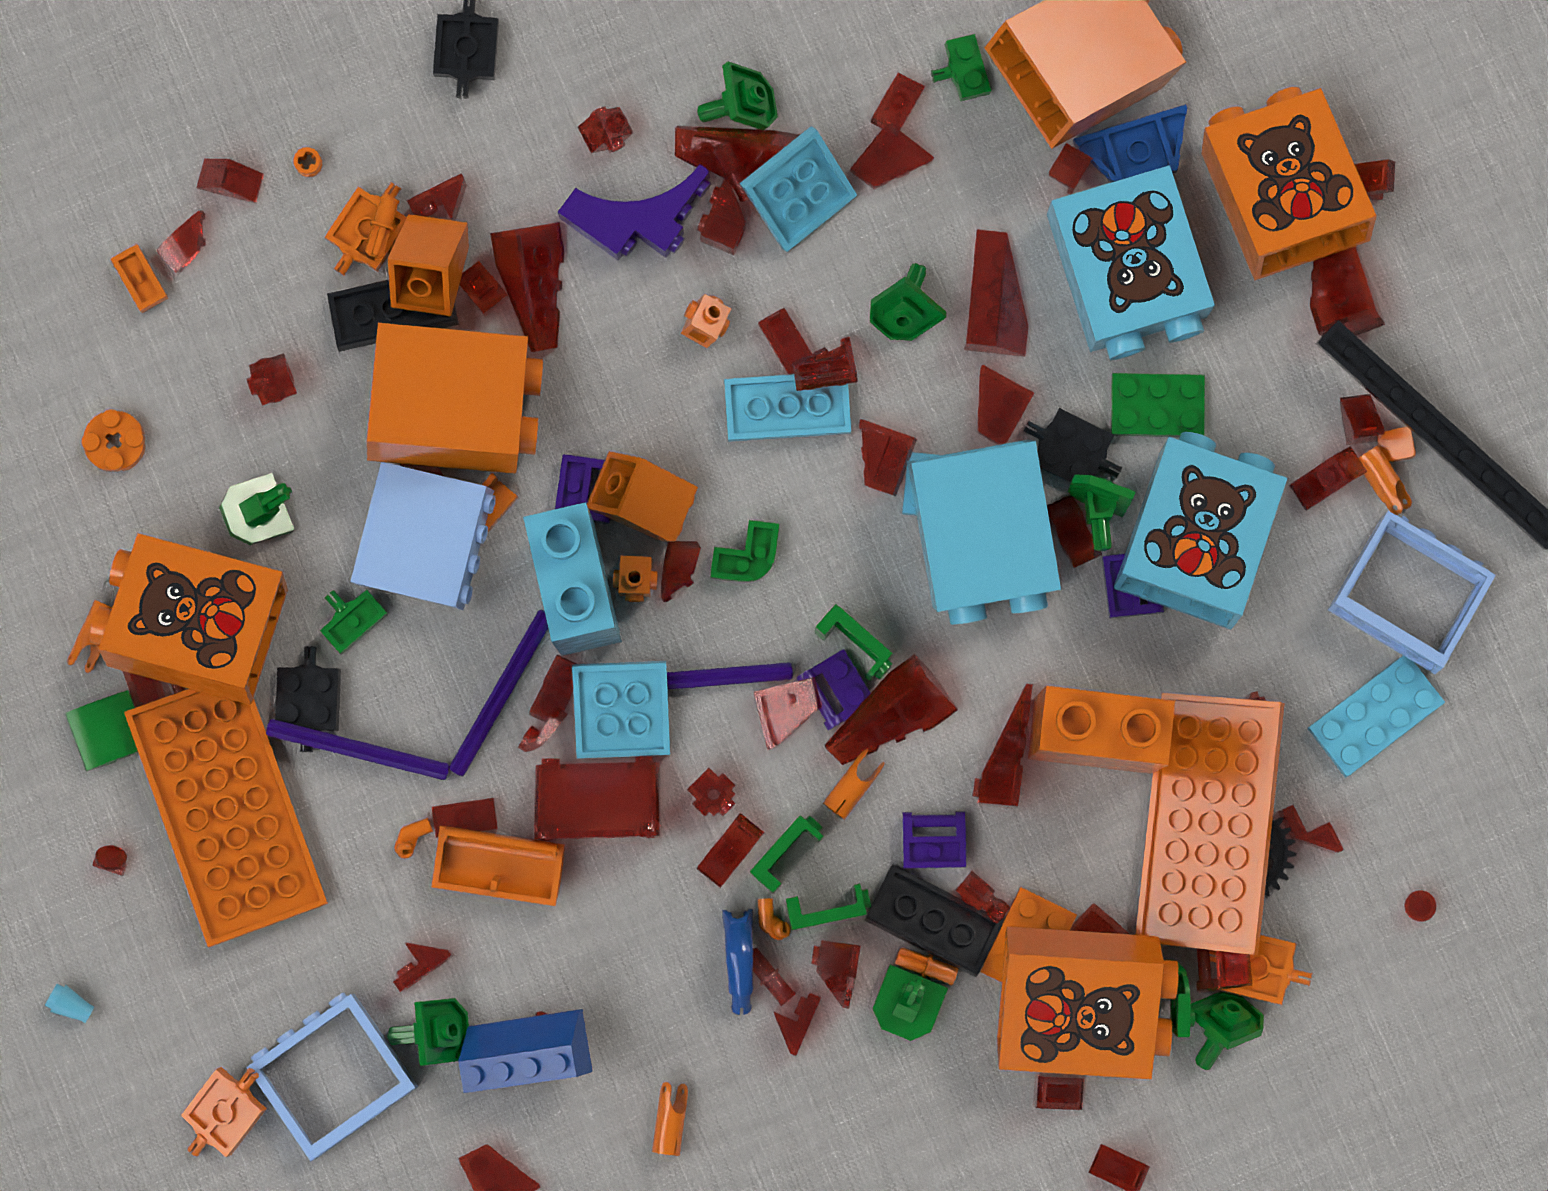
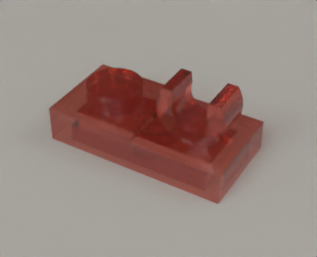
(784, 339)

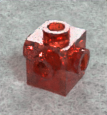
(605, 130)
(271, 379)
(704, 784)

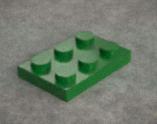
(1157, 404)

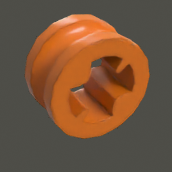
(313, 169)

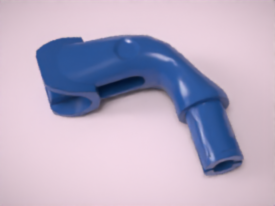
(739, 959)

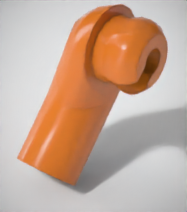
(409, 835)
(769, 922)

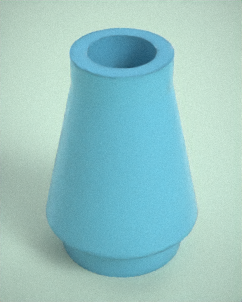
(68, 1004)

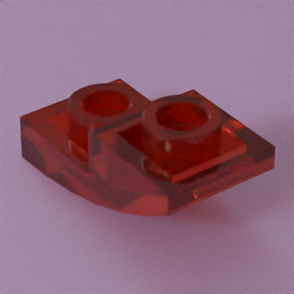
(555, 691)

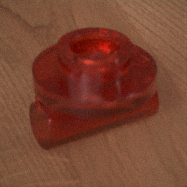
(111, 859)

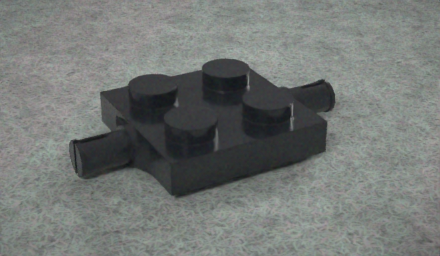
(465, 47)
(1072, 447)
(309, 695)

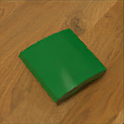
(103, 730)

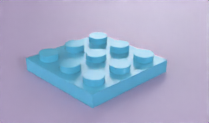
(798, 189)
(621, 709)

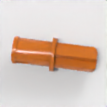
(382, 226)
(926, 965)

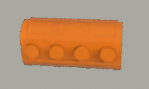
(498, 865)

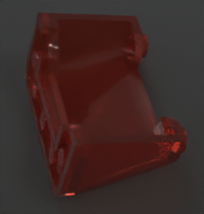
(597, 800)

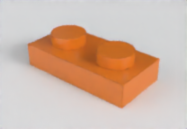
(139, 278)

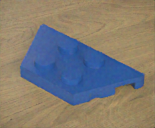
(1136, 145)

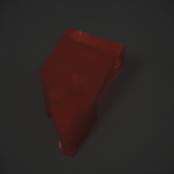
(184, 243)
(678, 566)
(535, 738)

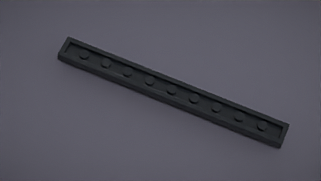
(1436, 431)

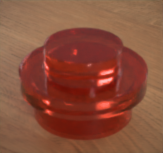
(1420, 905)

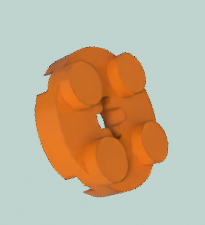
(113, 423)

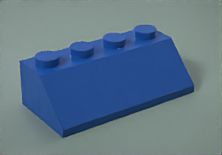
(524, 1051)

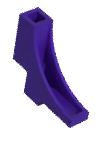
(652, 220)

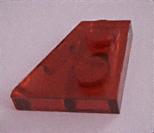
(889, 159)
(826, 368)
(999, 405)
(884, 456)
(786, 708)
(492, 1172)

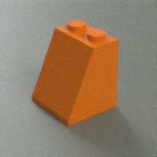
(427, 264)
(642, 496)

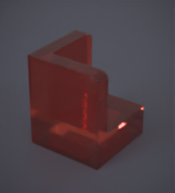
(1070, 167)

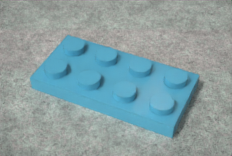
(774, 409)
(1376, 715)

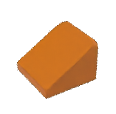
(1397, 444)

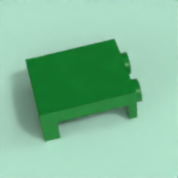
(858, 635)
(761, 869)
(801, 921)

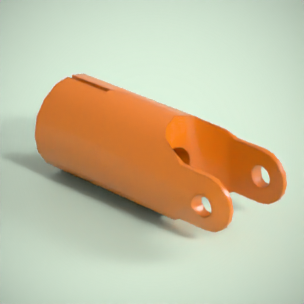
(1385, 480)
(83, 640)
(850, 789)
(670, 1121)

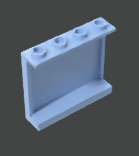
(423, 535)

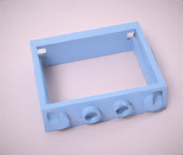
(1388, 633)
(312, 1024)

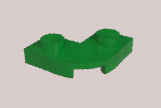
(752, 562)
(1180, 1008)

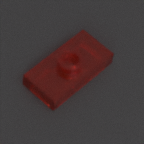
(897, 104)
(470, 815)

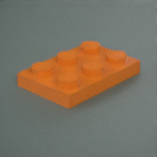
(1026, 912)

